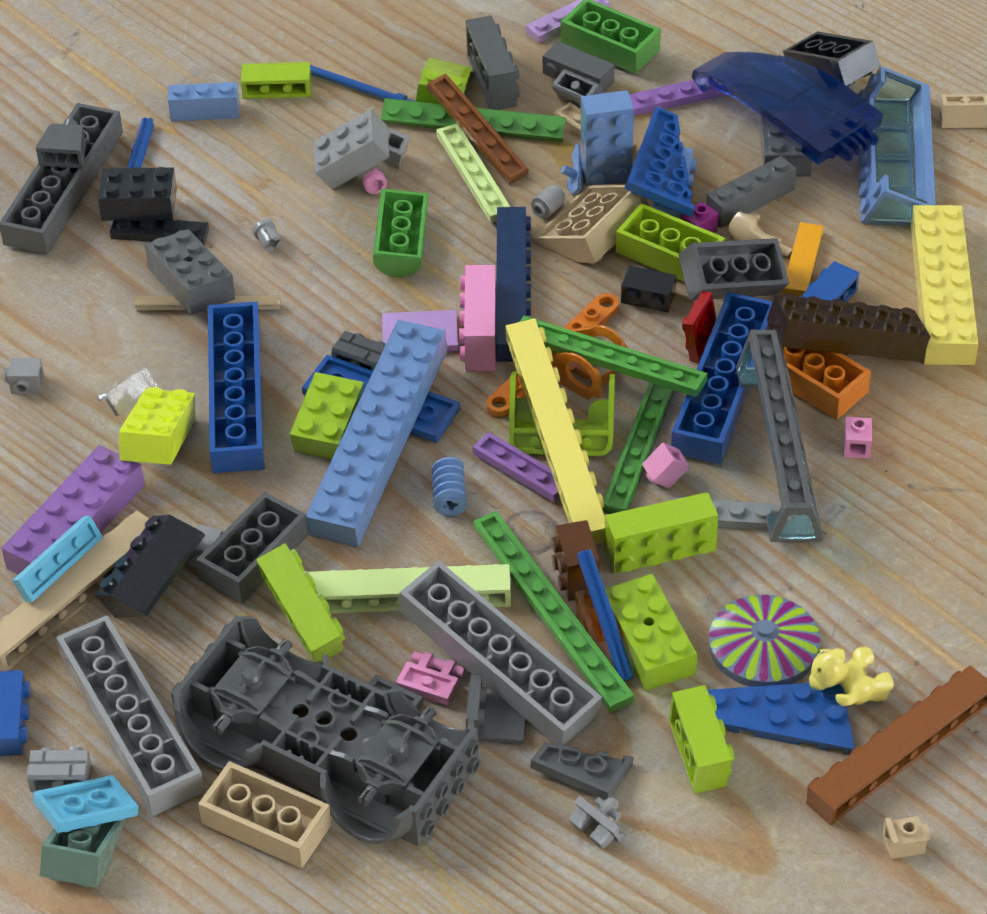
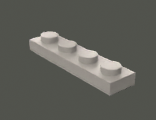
(742, 514)

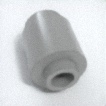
(548, 201)

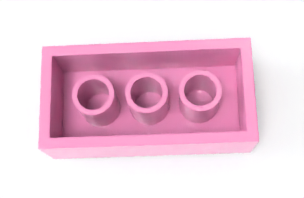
(478, 318)

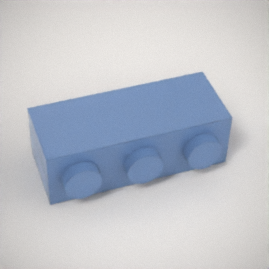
(204, 101)

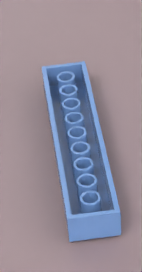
(376, 433)

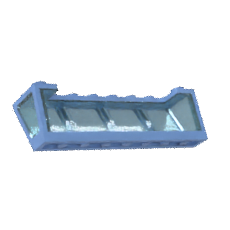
(900, 166)

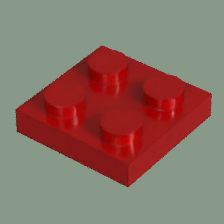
(699, 325)

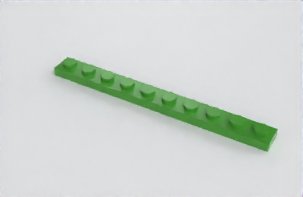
(554, 612)

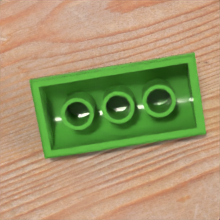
(400, 232)

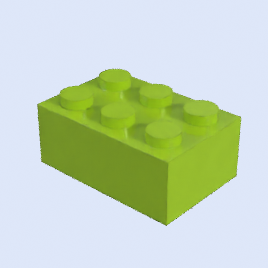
(325, 414)
(700, 739)

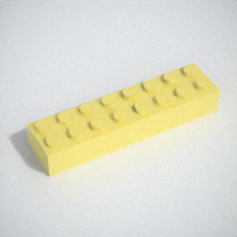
(944, 284)

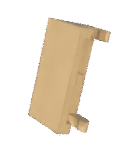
(963, 111)

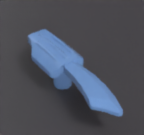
(574, 174)

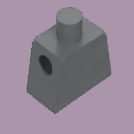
(62, 145)

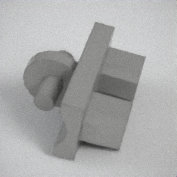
(606, 829)

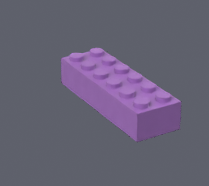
(95, 489)

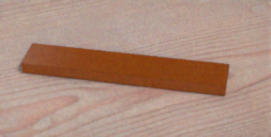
(477, 129)

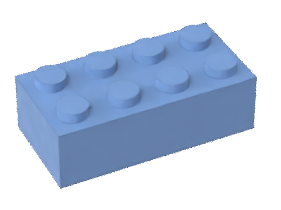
(606, 137)

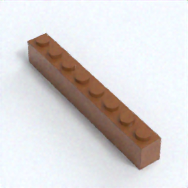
(898, 745)

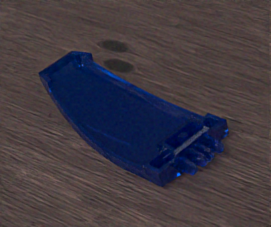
(798, 100)

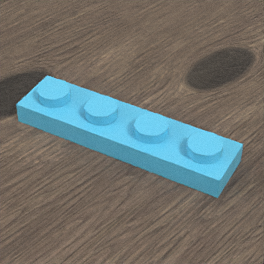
(57, 559)

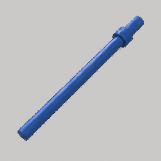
(356, 85)

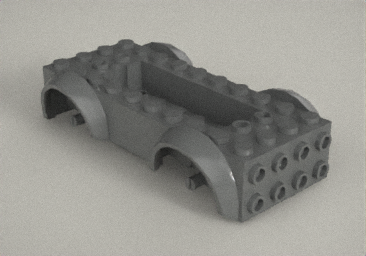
(377, 786)

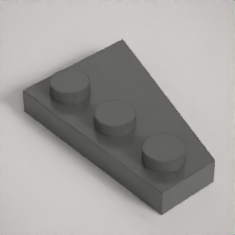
(585, 771)

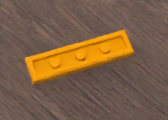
(803, 258)

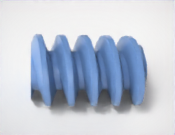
(449, 486)

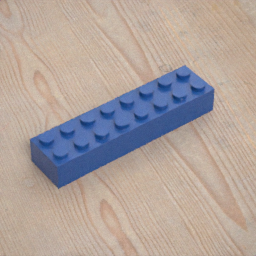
(235, 388)
(710, 418)

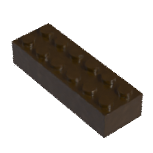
(848, 327)

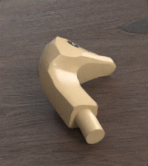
(745, 227)

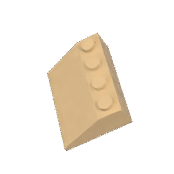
(589, 223)

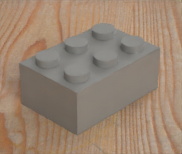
(351, 149)

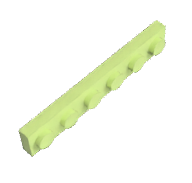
(472, 170)

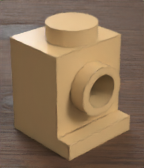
(905, 836)

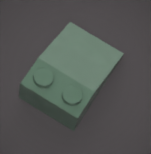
(80, 854)

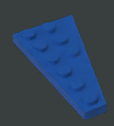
(659, 166)
(787, 714)

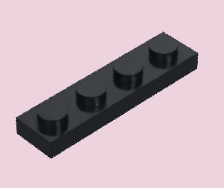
(152, 229)

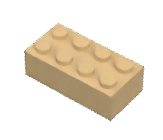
(265, 814)

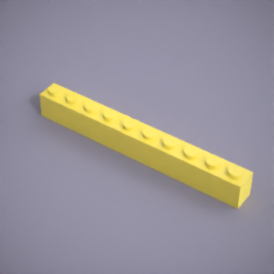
(555, 426)

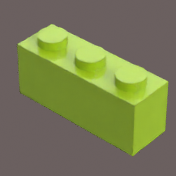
(276, 80)

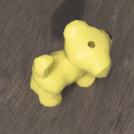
(831, 669)

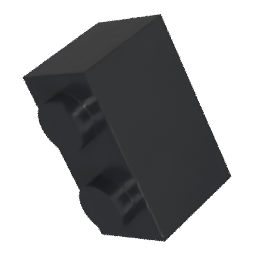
(648, 289)

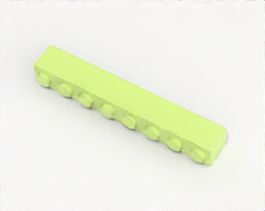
(380, 588)

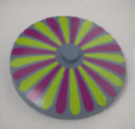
(764, 640)

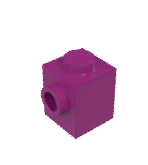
(703, 217)

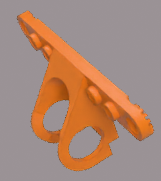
(588, 322)

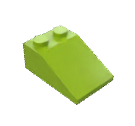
(435, 68)

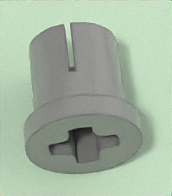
(266, 231)

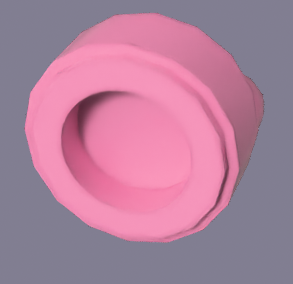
(374, 181)

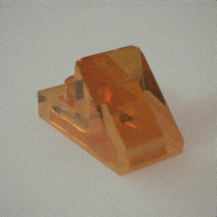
(586, 611)

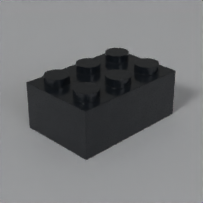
(137, 194)

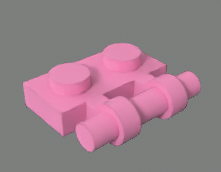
(428, 682)

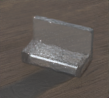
(127, 391)

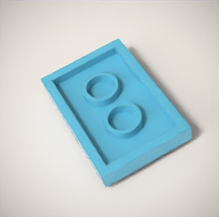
(85, 804)

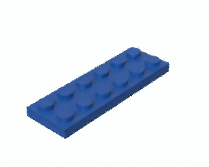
(433, 417)

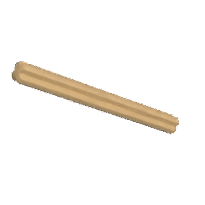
(170, 303)

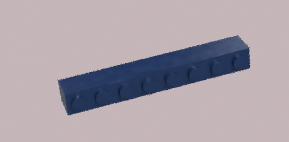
(511, 274)

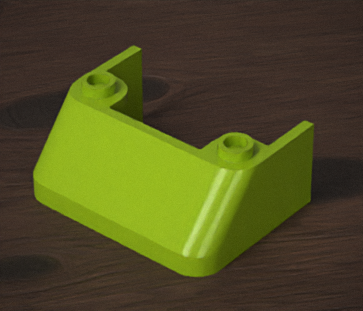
(595, 431)

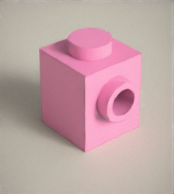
(857, 437)
(665, 465)

